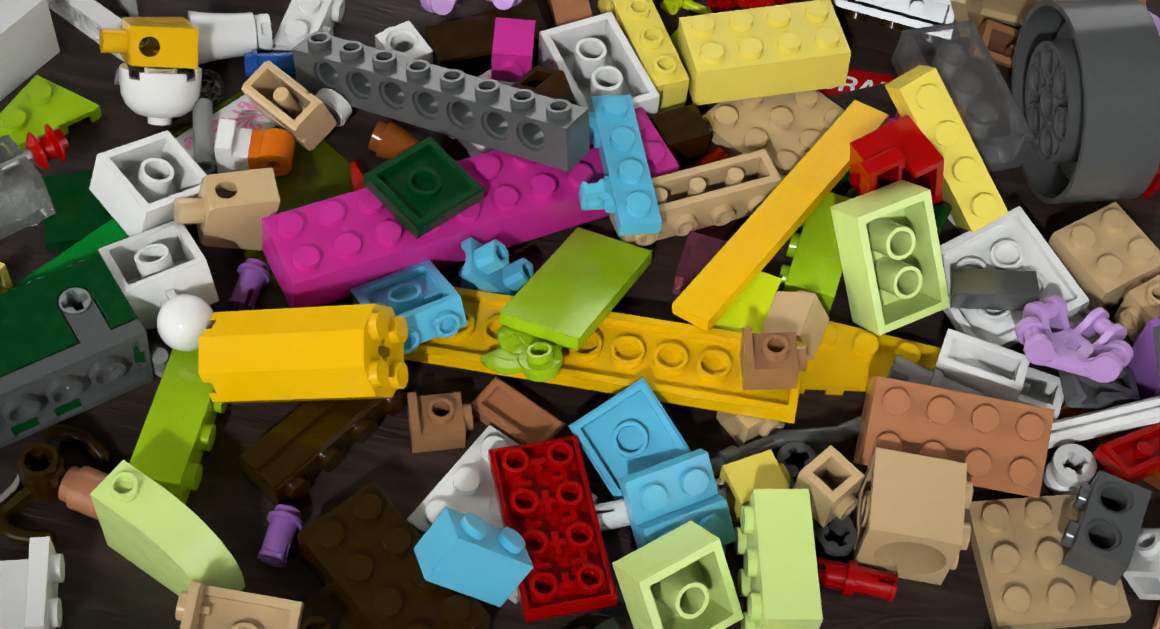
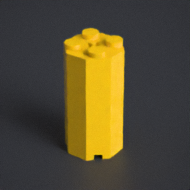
(304, 354)

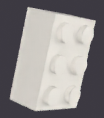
(597, 61)

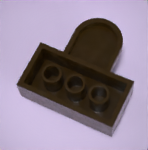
(373, 575)

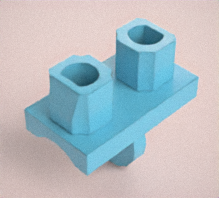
(489, 268)

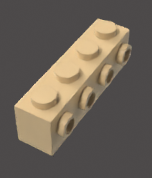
(709, 195)

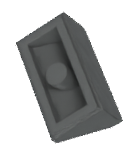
(992, 289)

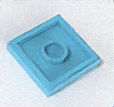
(628, 435)

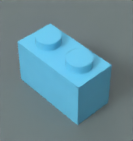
(473, 557)

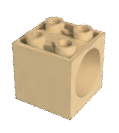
(912, 515)

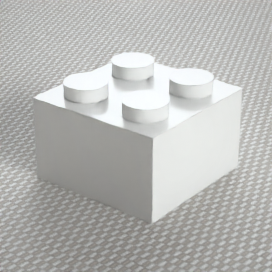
(143, 180)

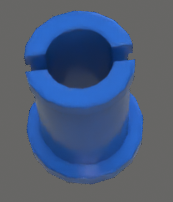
(282, 60)

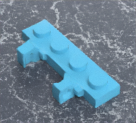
(627, 181)

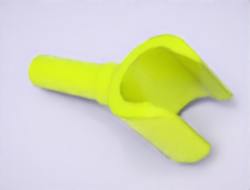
(673, 6)

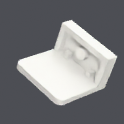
(31, 588)

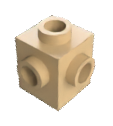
(1139, 306)

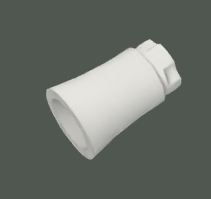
(230, 34)

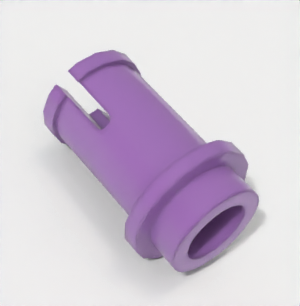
(252, 277)
(280, 534)

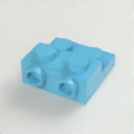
(420, 296)
(674, 494)

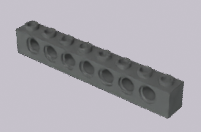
(445, 100)

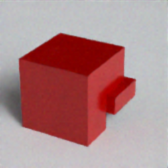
(893, 155)

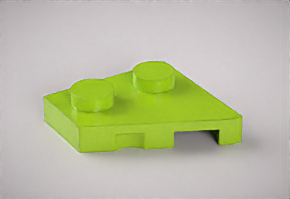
(42, 104)

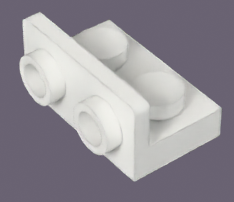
(305, 18)

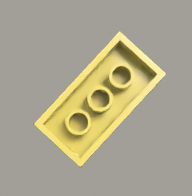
(763, 51)

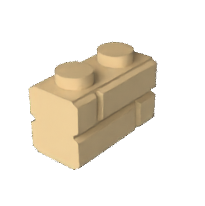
(289, 105)

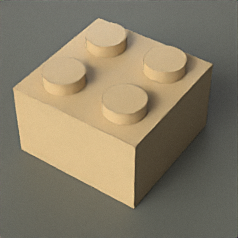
(1106, 255)

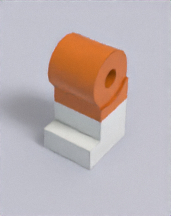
(253, 149)

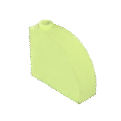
(161, 533)

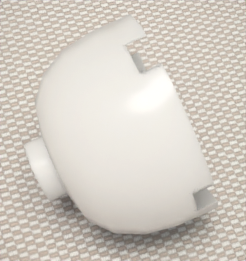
(160, 91)

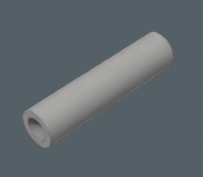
(203, 135)

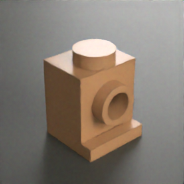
(771, 360)
(438, 421)

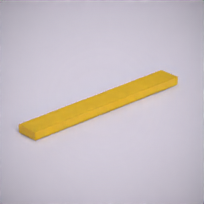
(775, 219)

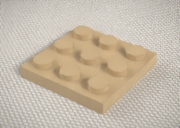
(778, 123)
(1023, 567)

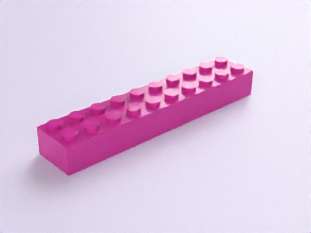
(355, 239)

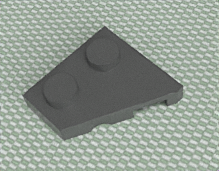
(1087, 393)

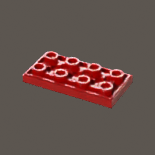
(550, 504)

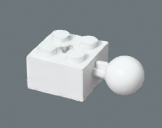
(165, 282)

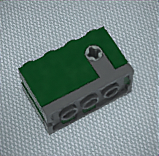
(67, 348)

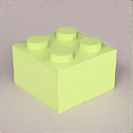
(679, 582)

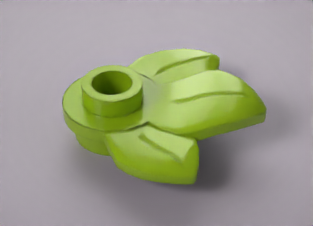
(524, 353)

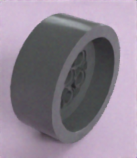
(1091, 99)

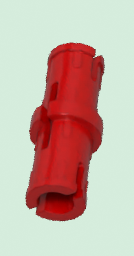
(856, 579)

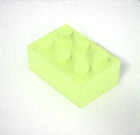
(890, 256)
(778, 561)

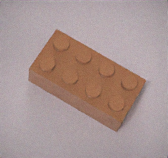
(996, 437)

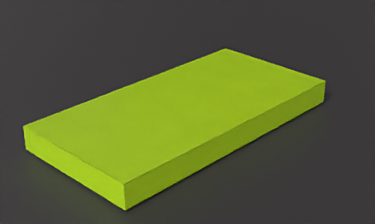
(576, 288)

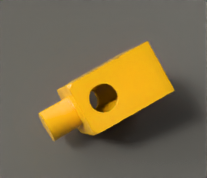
(170, 42)

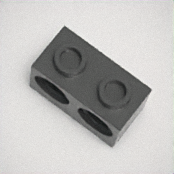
(1113, 530)

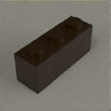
(469, 41)

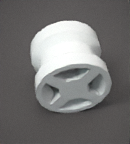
(1064, 480)

